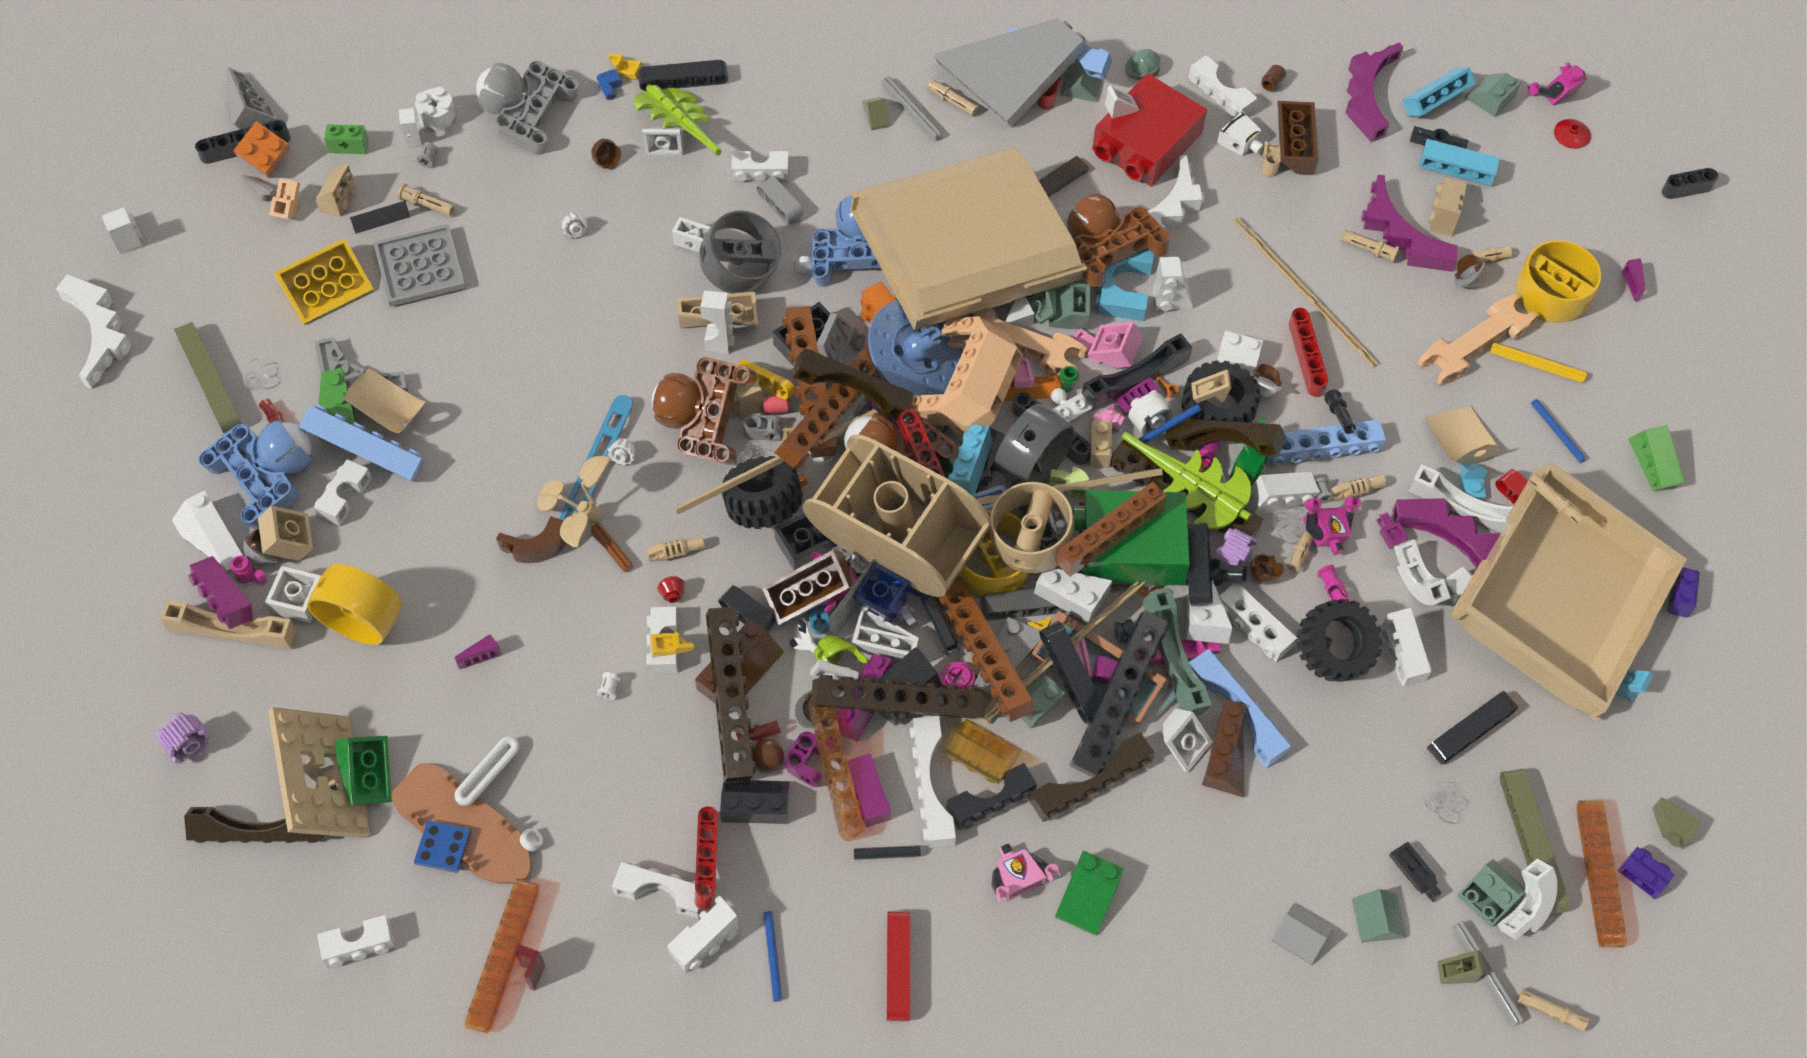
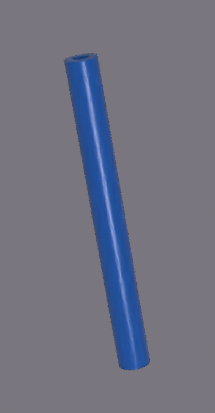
(1170, 424)
(1558, 430)
(772, 955)

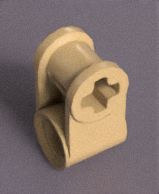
(1271, 159)

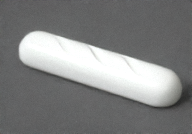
(486, 771)

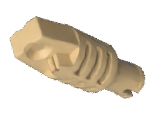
(1357, 487)
(674, 548)

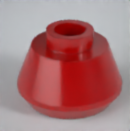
(671, 588)

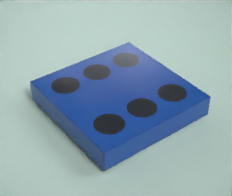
(442, 846)

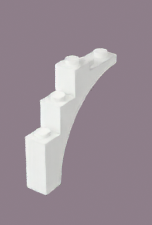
(1181, 199)
(104, 323)

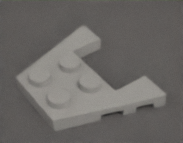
(837, 337)

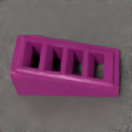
(1634, 278)
(1145, 387)
(481, 651)

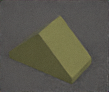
(876, 113)
(1461, 968)

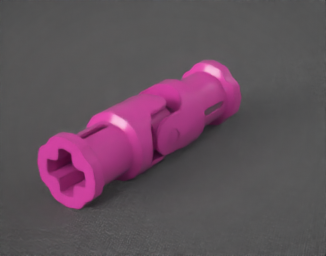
(1333, 584)

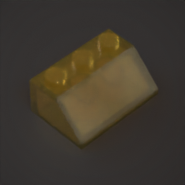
(981, 751)

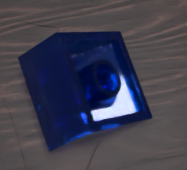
(883, 592)

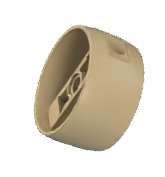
(1041, 500)

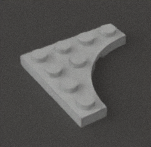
(332, 358)

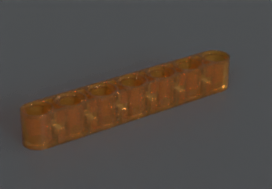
(832, 775)
(1601, 874)
(502, 956)

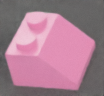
(1122, 344)

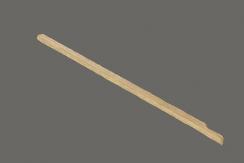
(1307, 294)
(756, 471)
(1089, 483)
(1077, 638)

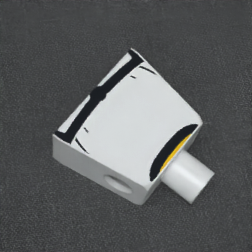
(1241, 135)

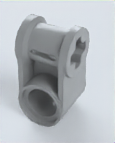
(763, 427)

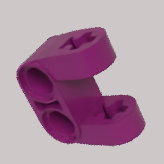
(803, 754)

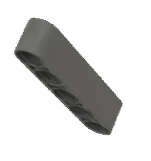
(1016, 605)

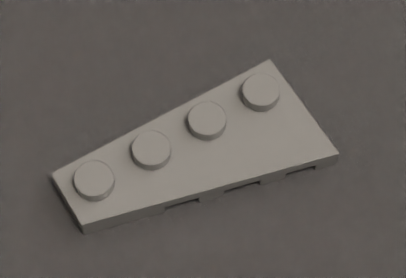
(1017, 642)

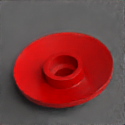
(1572, 133)

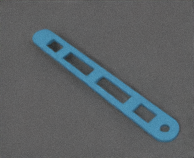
(622, 406)

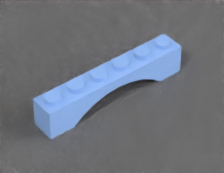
(1094, 62)
(1267, 741)

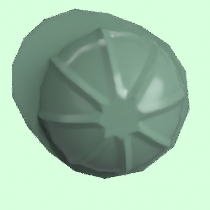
(1143, 62)

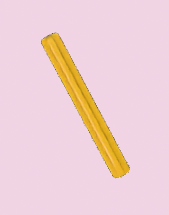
(1538, 362)

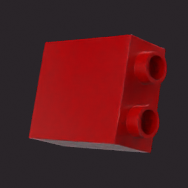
(1152, 137)

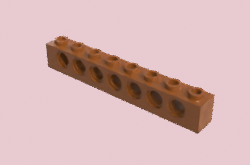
(801, 318)
(823, 415)
(969, 620)

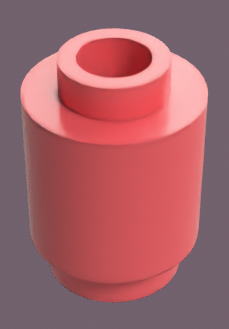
(775, 405)

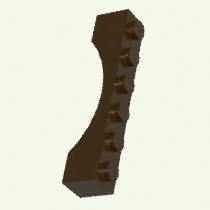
(816, 368)
(1263, 438)
(1055, 798)
(210, 824)

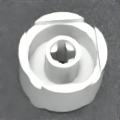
(435, 109)
(1150, 412)

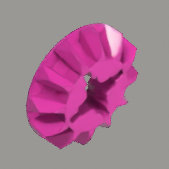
(955, 669)

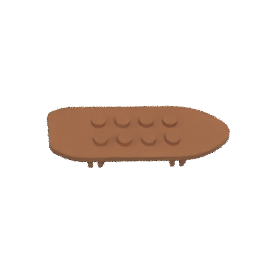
(494, 843)

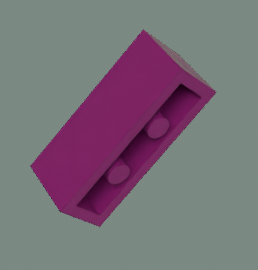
(869, 791)

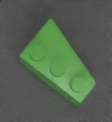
(332, 391)

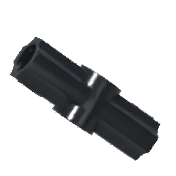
(1420, 135)
(1227, 573)

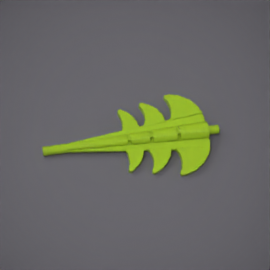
(676, 109)
(1223, 501)

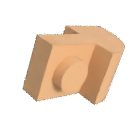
(285, 202)

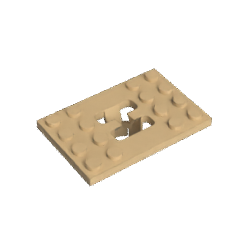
(316, 808)

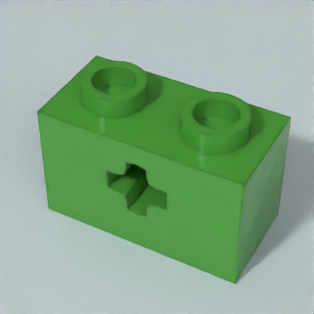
(346, 139)

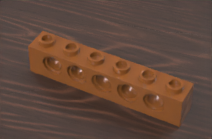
(1111, 529)

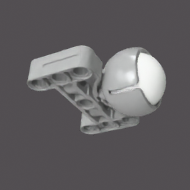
(511, 96)

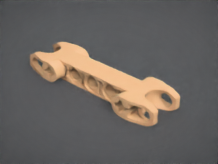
(1048, 351)
(1454, 356)

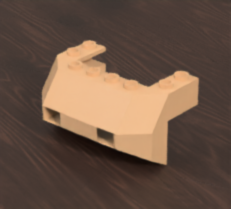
(979, 378)

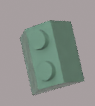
(1494, 92)
(1045, 697)

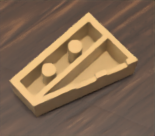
(1447, 206)

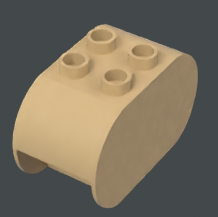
(898, 515)

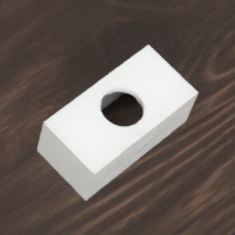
(410, 127)

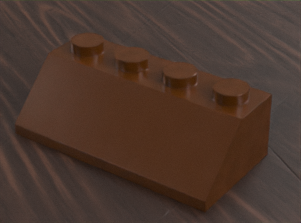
(1298, 136)
(808, 586)
(759, 655)

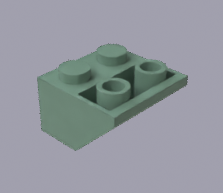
(1072, 306)
(1492, 892)

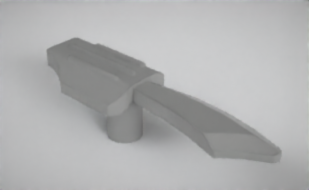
(261, 188)

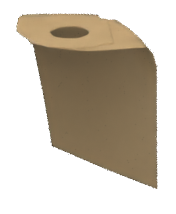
(383, 401)
(1462, 435)

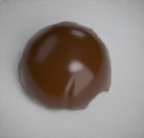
(606, 153)
(1266, 569)
(768, 755)

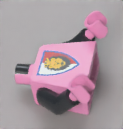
(1019, 873)

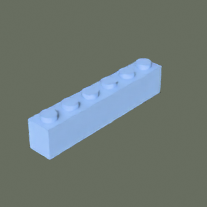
(361, 443)

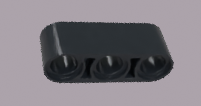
(1689, 183)
(747, 608)

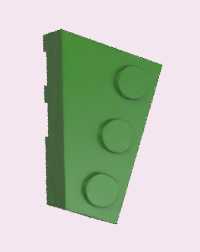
(1657, 457)

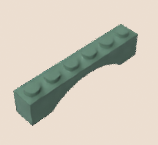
(1187, 687)

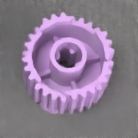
(1236, 548)
(183, 737)

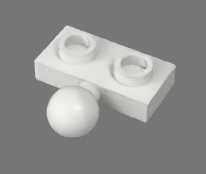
(1071, 409)
(837, 672)

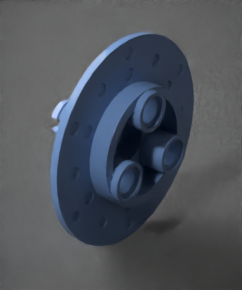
(910, 357)

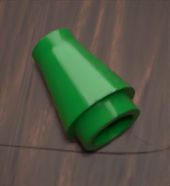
(1068, 377)

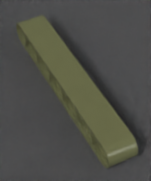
(207, 377)
(1531, 828)

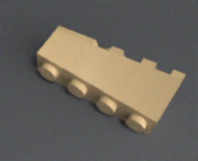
(743, 310)

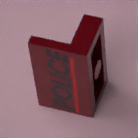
(533, 962)

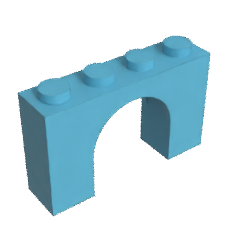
(1122, 303)

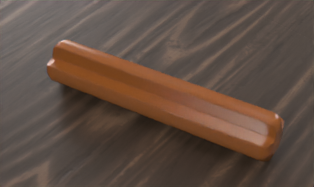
(611, 547)

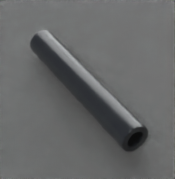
(887, 852)

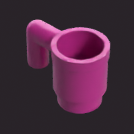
(245, 571)

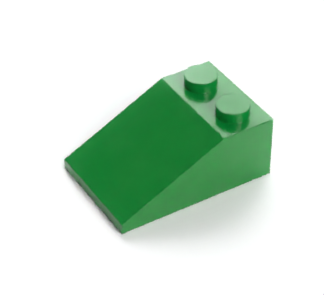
(1250, 462)
(364, 769)
(1089, 892)

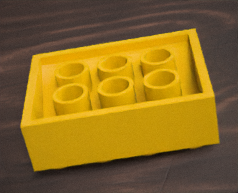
(323, 281)

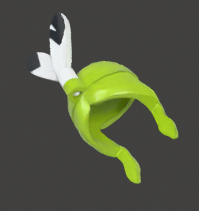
(827, 649)

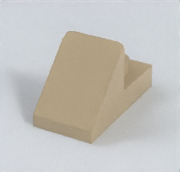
(1212, 386)

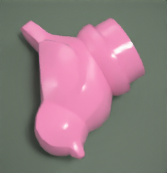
(1110, 415)

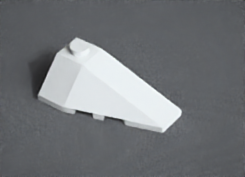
(204, 529)

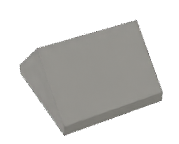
(1302, 934)

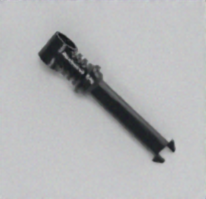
(939, 622)

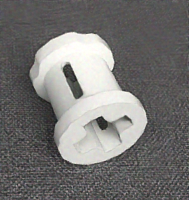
(609, 686)

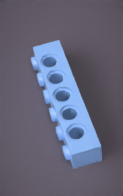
(1330, 436)

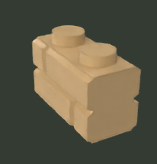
(1100, 443)

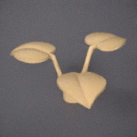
(576, 525)

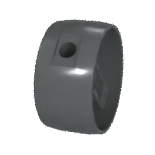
(762, 250)
(1034, 445)

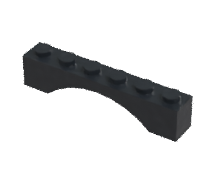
(1166, 357)

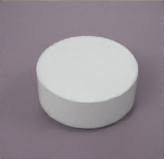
(803, 264)
(531, 839)

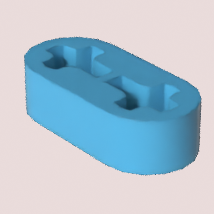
(813, 615)

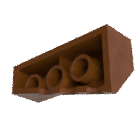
(1226, 756)

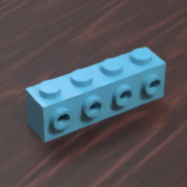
(1438, 91)
(1437, 156)
(972, 458)

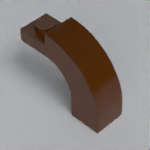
(534, 549)

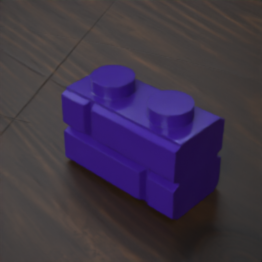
(1684, 593)
(1646, 872)

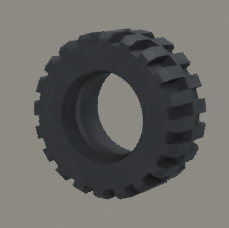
(1242, 389)
(764, 498)
(1362, 628)

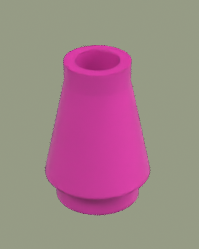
(1209, 452)

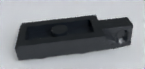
(1416, 870)

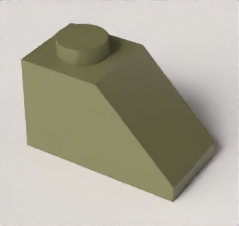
(1675, 823)

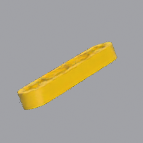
(780, 386)

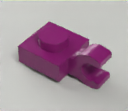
(1391, 532)

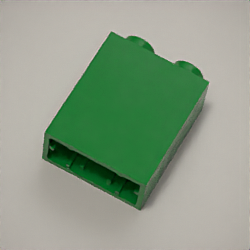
(1149, 554)

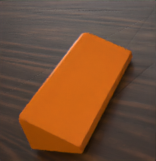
(1042, 387)

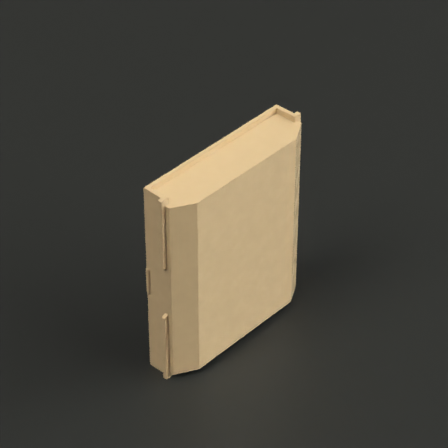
(966, 237)
(1568, 596)

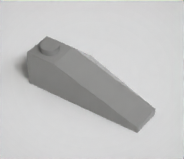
(244, 103)

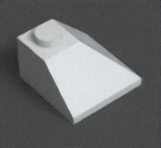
(663, 140)
(1185, 737)

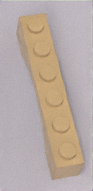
(193, 620)

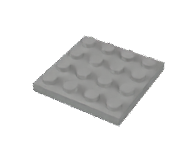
(419, 265)

